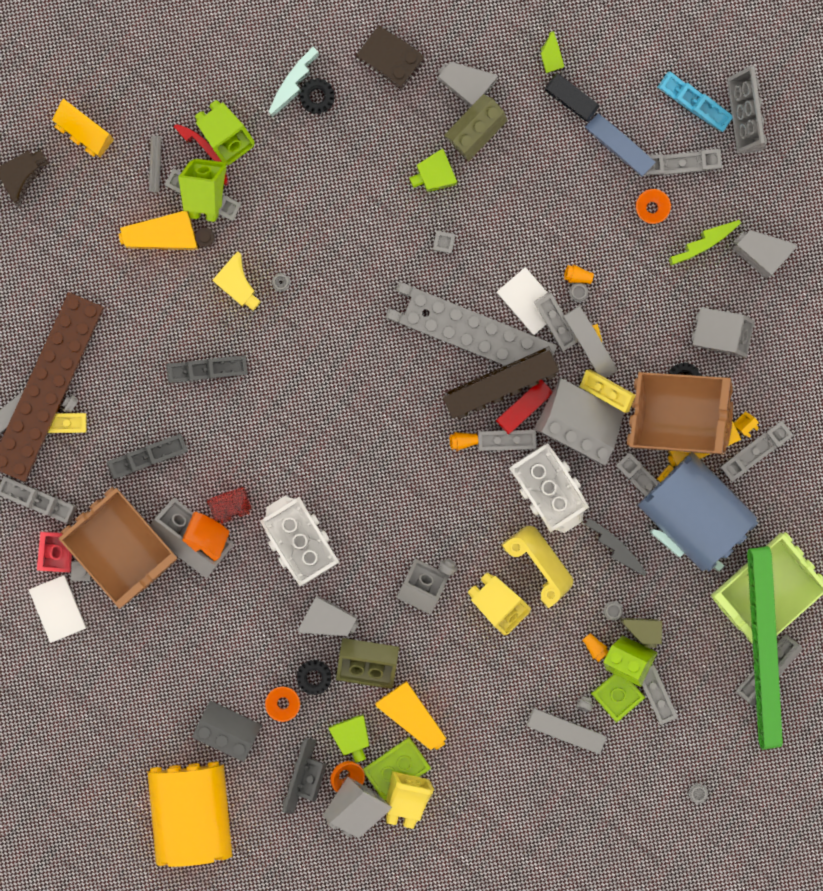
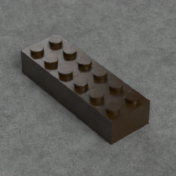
(501, 382)

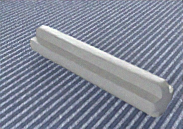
(155, 164)

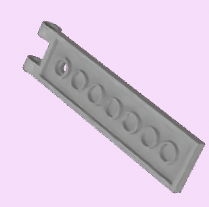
(465, 328)

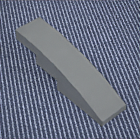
(37, 500)
(566, 731)

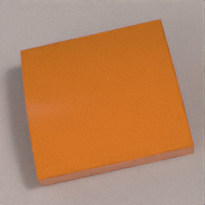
(206, 535)

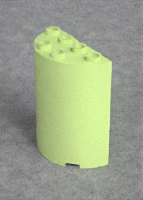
(794, 587)

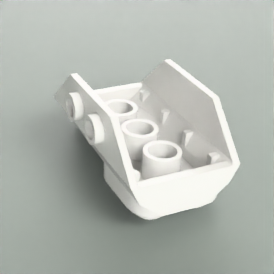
(550, 489)
(298, 539)

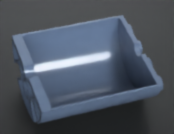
(698, 513)

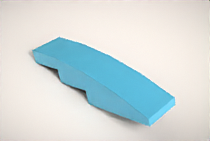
(695, 102)

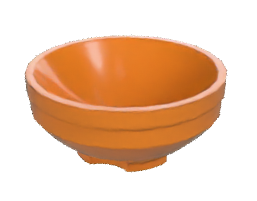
(657, 197)
(278, 713)
(354, 771)

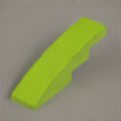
(709, 238)

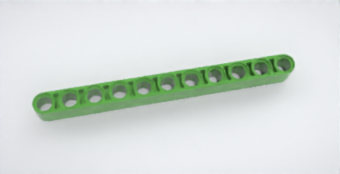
(765, 647)

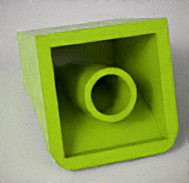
(224, 132)
(202, 188)

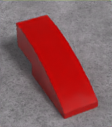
(524, 407)

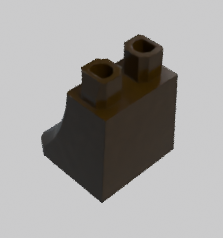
(20, 173)

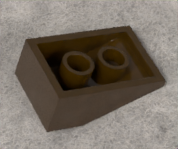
(390, 57)

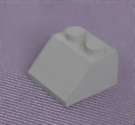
(422, 586)

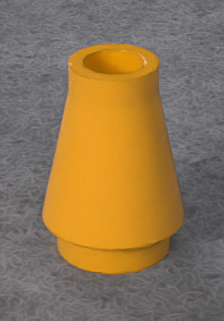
(575, 274)
(462, 440)
(596, 648)

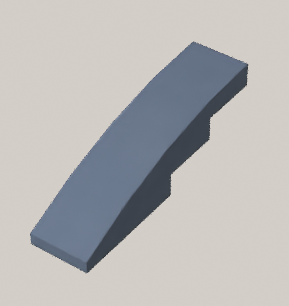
(620, 145)

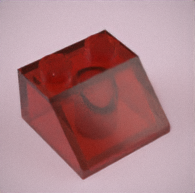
(230, 504)

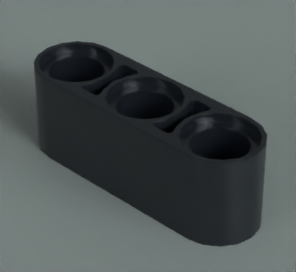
(571, 97)

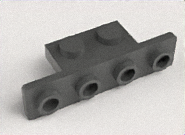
(306, 777)

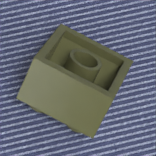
(644, 630)

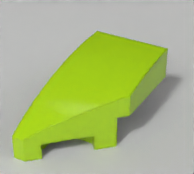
(551, 54)

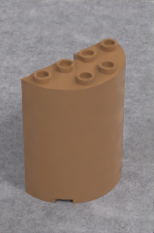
(681, 413)
(117, 547)

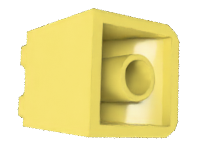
(234, 283)
(499, 604)
(408, 798)

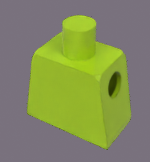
(434, 173)
(351, 736)

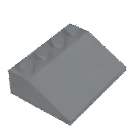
(746, 111)
(580, 422)

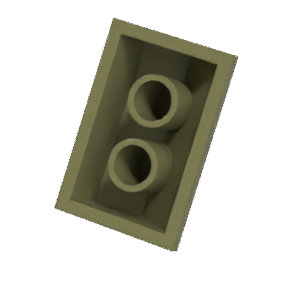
(476, 127)
(367, 663)

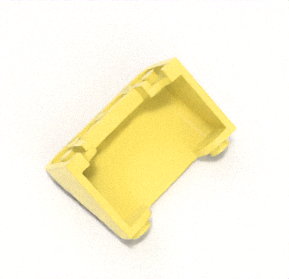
(557, 576)

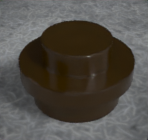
(204, 237)

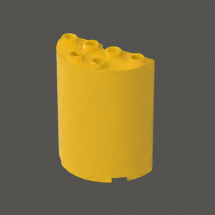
(189, 814)

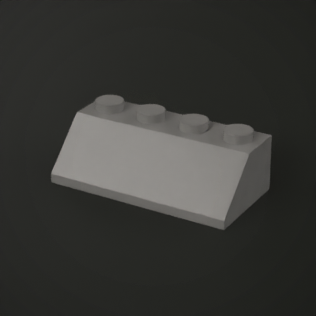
(171, 527)

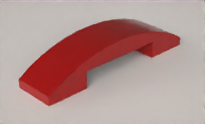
(189, 135)

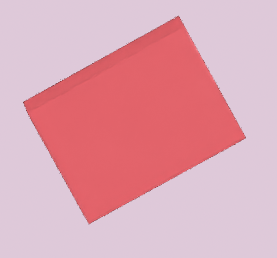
(53, 554)

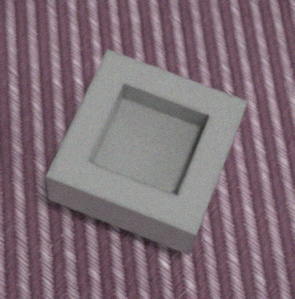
(444, 242)
(78, 573)

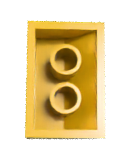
(81, 129)

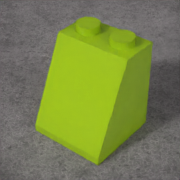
(629, 660)

